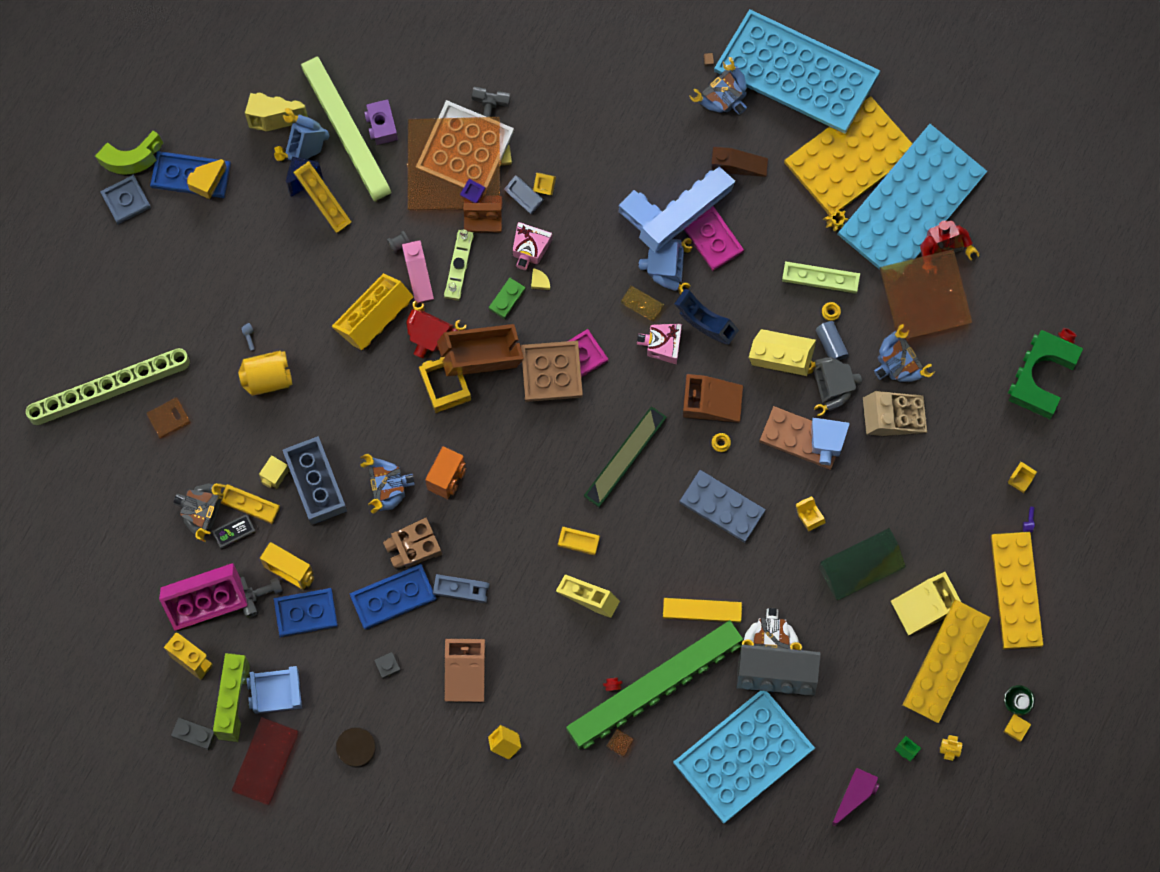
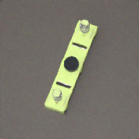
(458, 265)

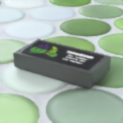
(233, 531)

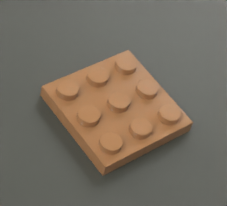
(551, 371)

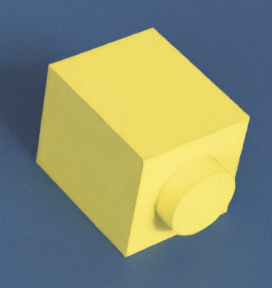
(273, 472)

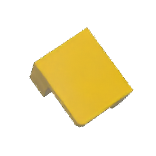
(1022, 477)
(504, 742)

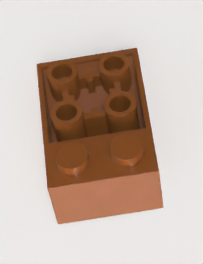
(712, 399)

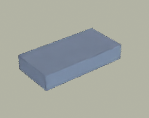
(523, 194)

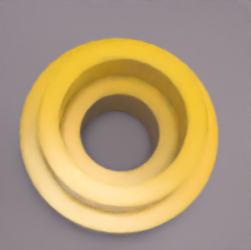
(831, 306)
(723, 437)

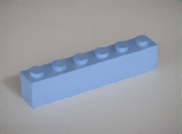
(686, 209)

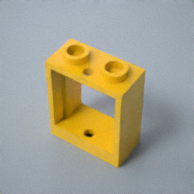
(447, 401)
(287, 566)

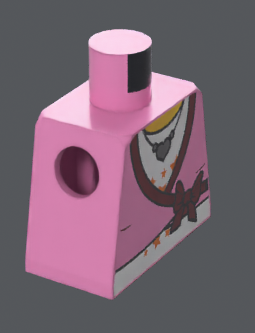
(530, 245)
(662, 342)

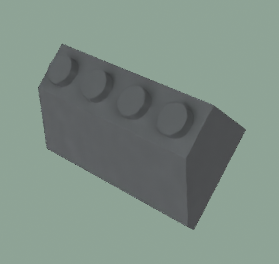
(778, 670)

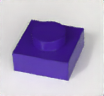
(472, 191)

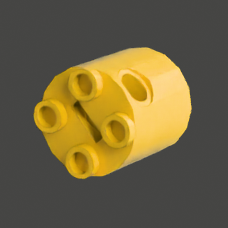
(265, 373)

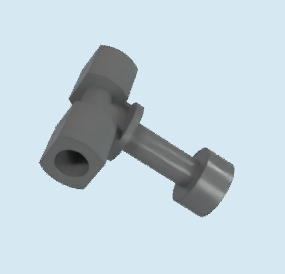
(490, 100)
(251, 595)

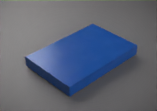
(305, 612)

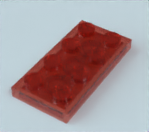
(265, 761)

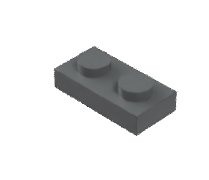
(193, 733)

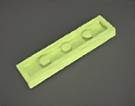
(821, 277)

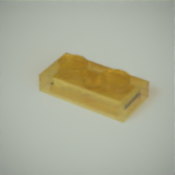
(642, 303)

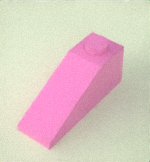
(417, 271)

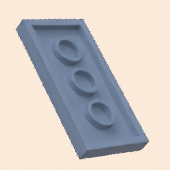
(722, 506)

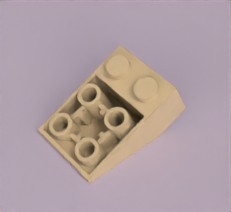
(894, 414)

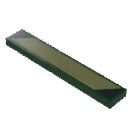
(625, 457)

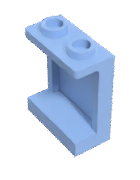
(274, 691)

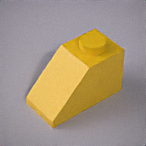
(206, 178)

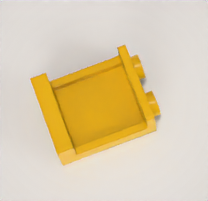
(188, 655)

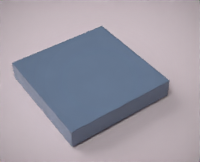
(125, 199)

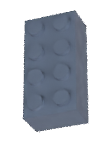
(314, 480)

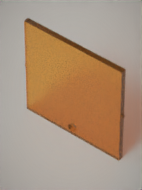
(446, 155)

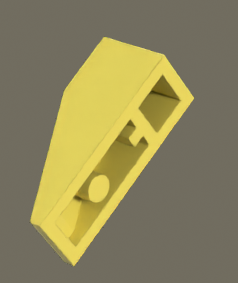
(588, 595)

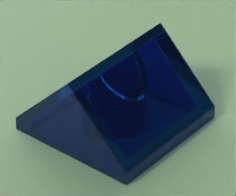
(293, 184)

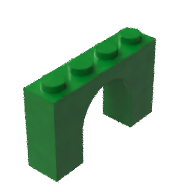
(1045, 348)

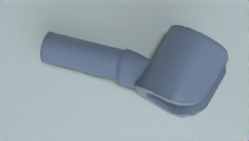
(247, 330)

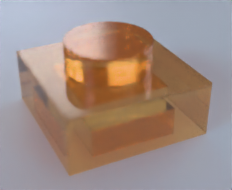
(620, 743)

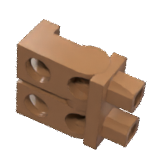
(414, 544)

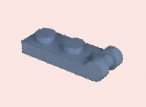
(460, 588)

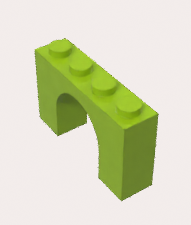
(234, 674)

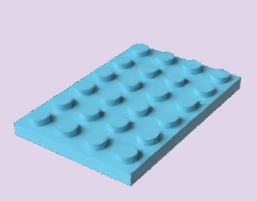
(743, 755)

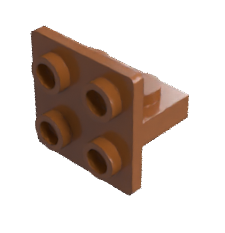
(483, 217)

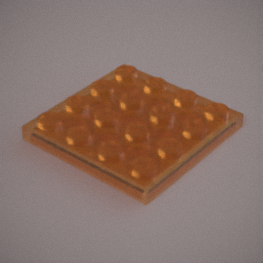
(926, 294)

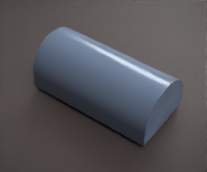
(831, 340)

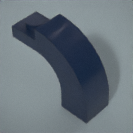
(704, 320)

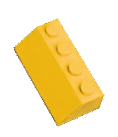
(373, 311)

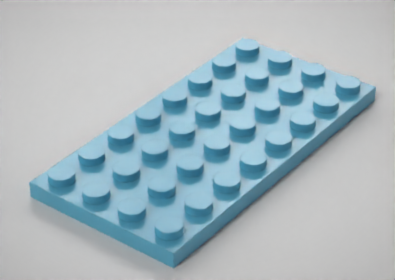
(799, 71)
(912, 199)

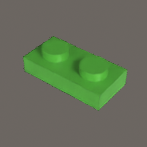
(507, 298)

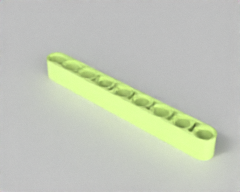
(346, 128)
(98, 386)

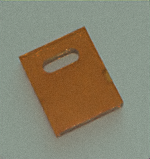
(164, 420)

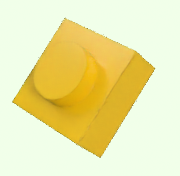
(544, 183)
(1017, 728)

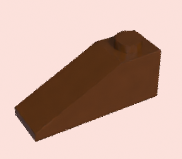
(738, 162)

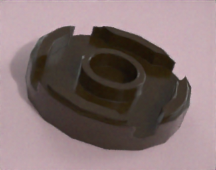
(355, 747)

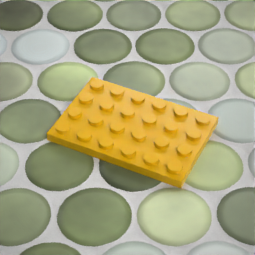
(845, 166)

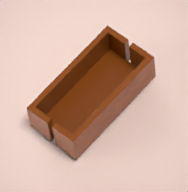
(480, 350)

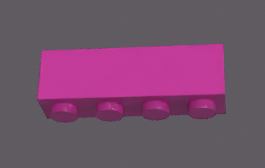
(203, 596)

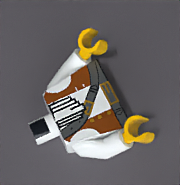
(772, 633)

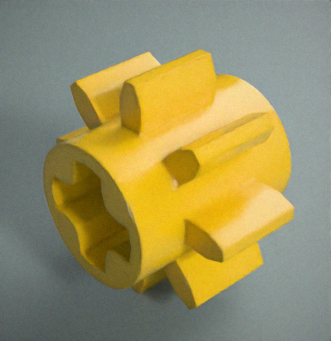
(832, 222)
(951, 747)

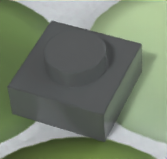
(387, 665)

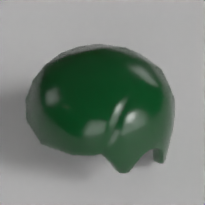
(1019, 700)

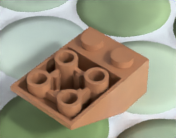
(464, 670)

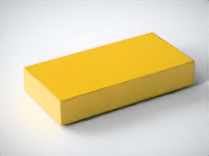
(578, 540)

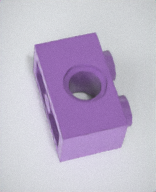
(385, 132)

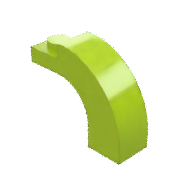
(130, 161)

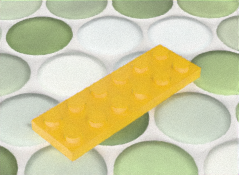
(1016, 590)
(946, 661)

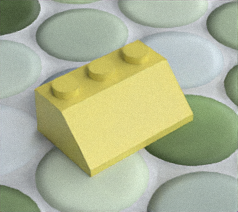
(782, 352)

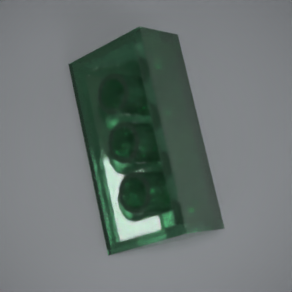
(862, 564)

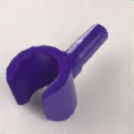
(1029, 526)

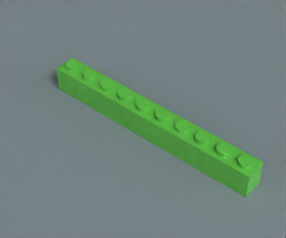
(654, 685)

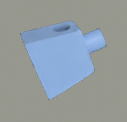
(827, 438)

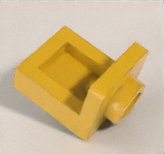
(809, 514)

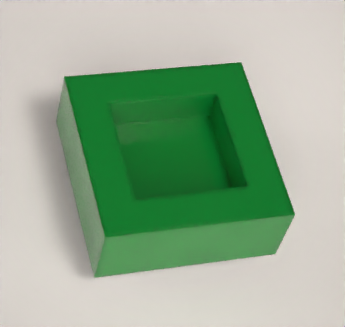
(907, 748)

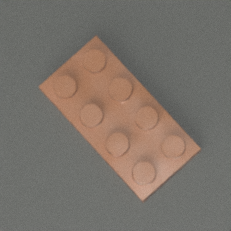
(791, 435)

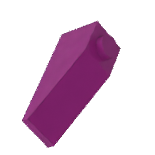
(858, 791)

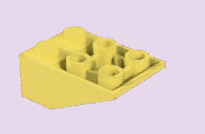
(267, 112)
(925, 603)

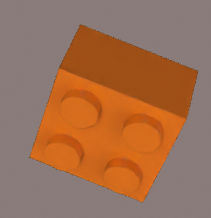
(445, 473)

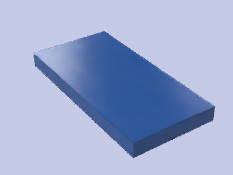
(173, 169)
(392, 596)

